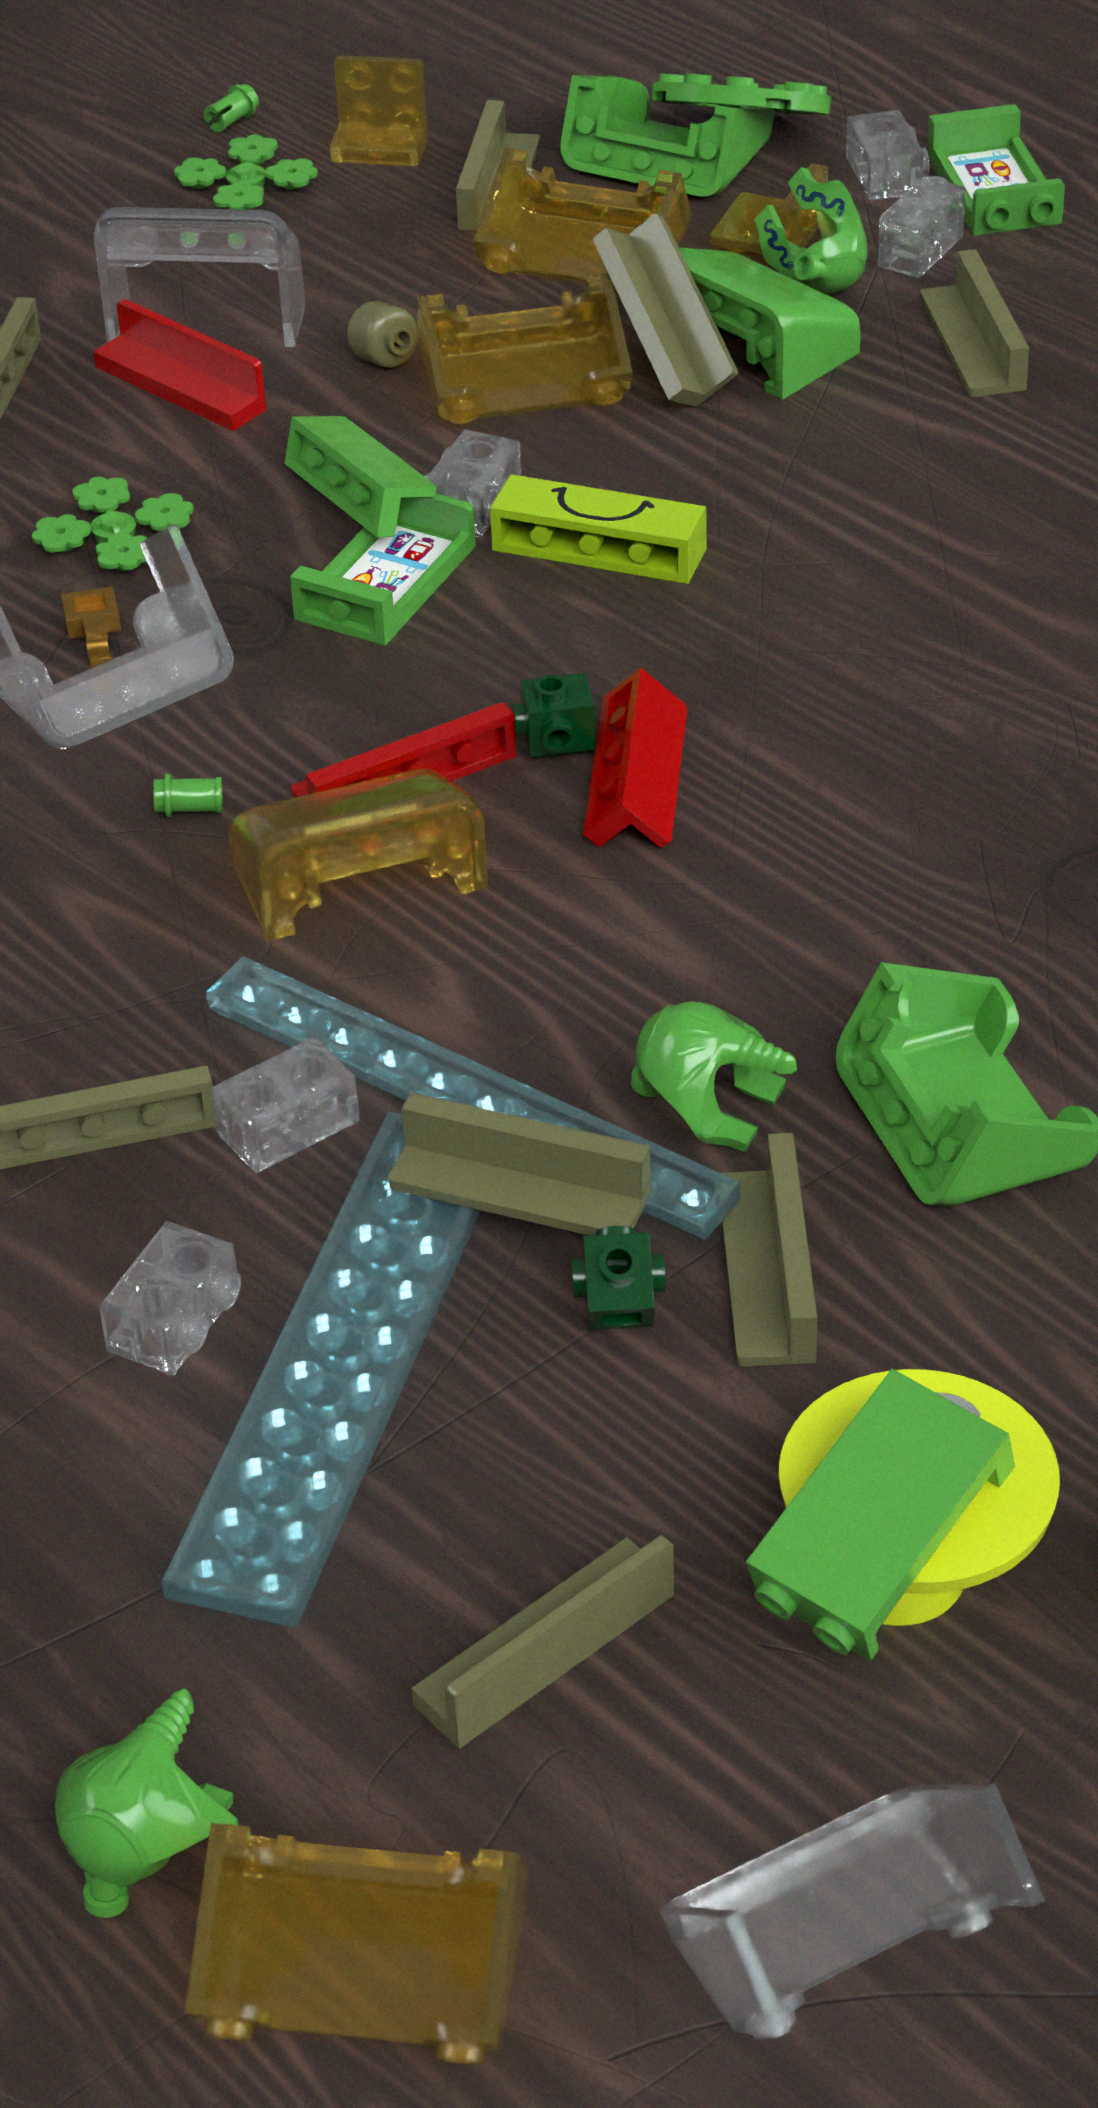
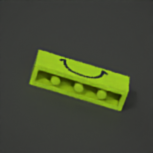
(599, 528)

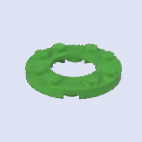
(739, 92)

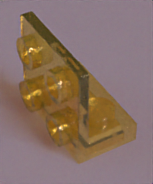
(379, 111)
(739, 231)

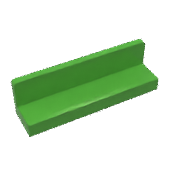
(353, 470)

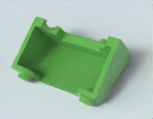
(611, 137)
(786, 324)
(943, 1095)

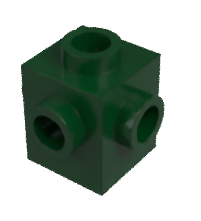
(556, 715)
(618, 1278)

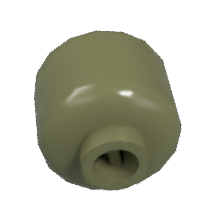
(382, 334)

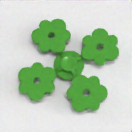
(247, 178)
(112, 530)

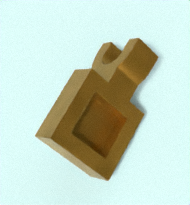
(92, 616)

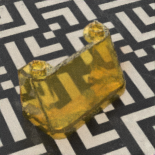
(549, 225)
(525, 356)
(351, 830)
(356, 1943)

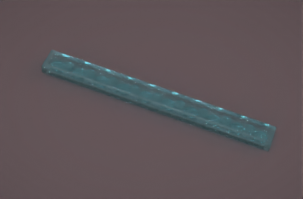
(406, 1063)

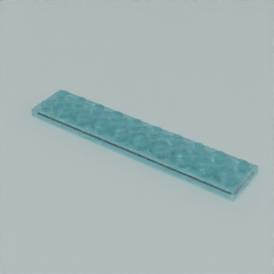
(322, 1399)

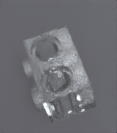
(885, 154)
(921, 226)
(476, 472)
(285, 1104)
(170, 1298)

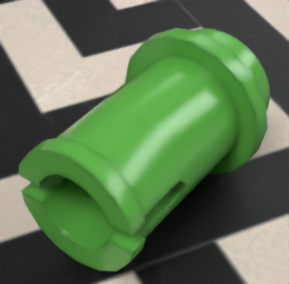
(237, 104)
(187, 795)

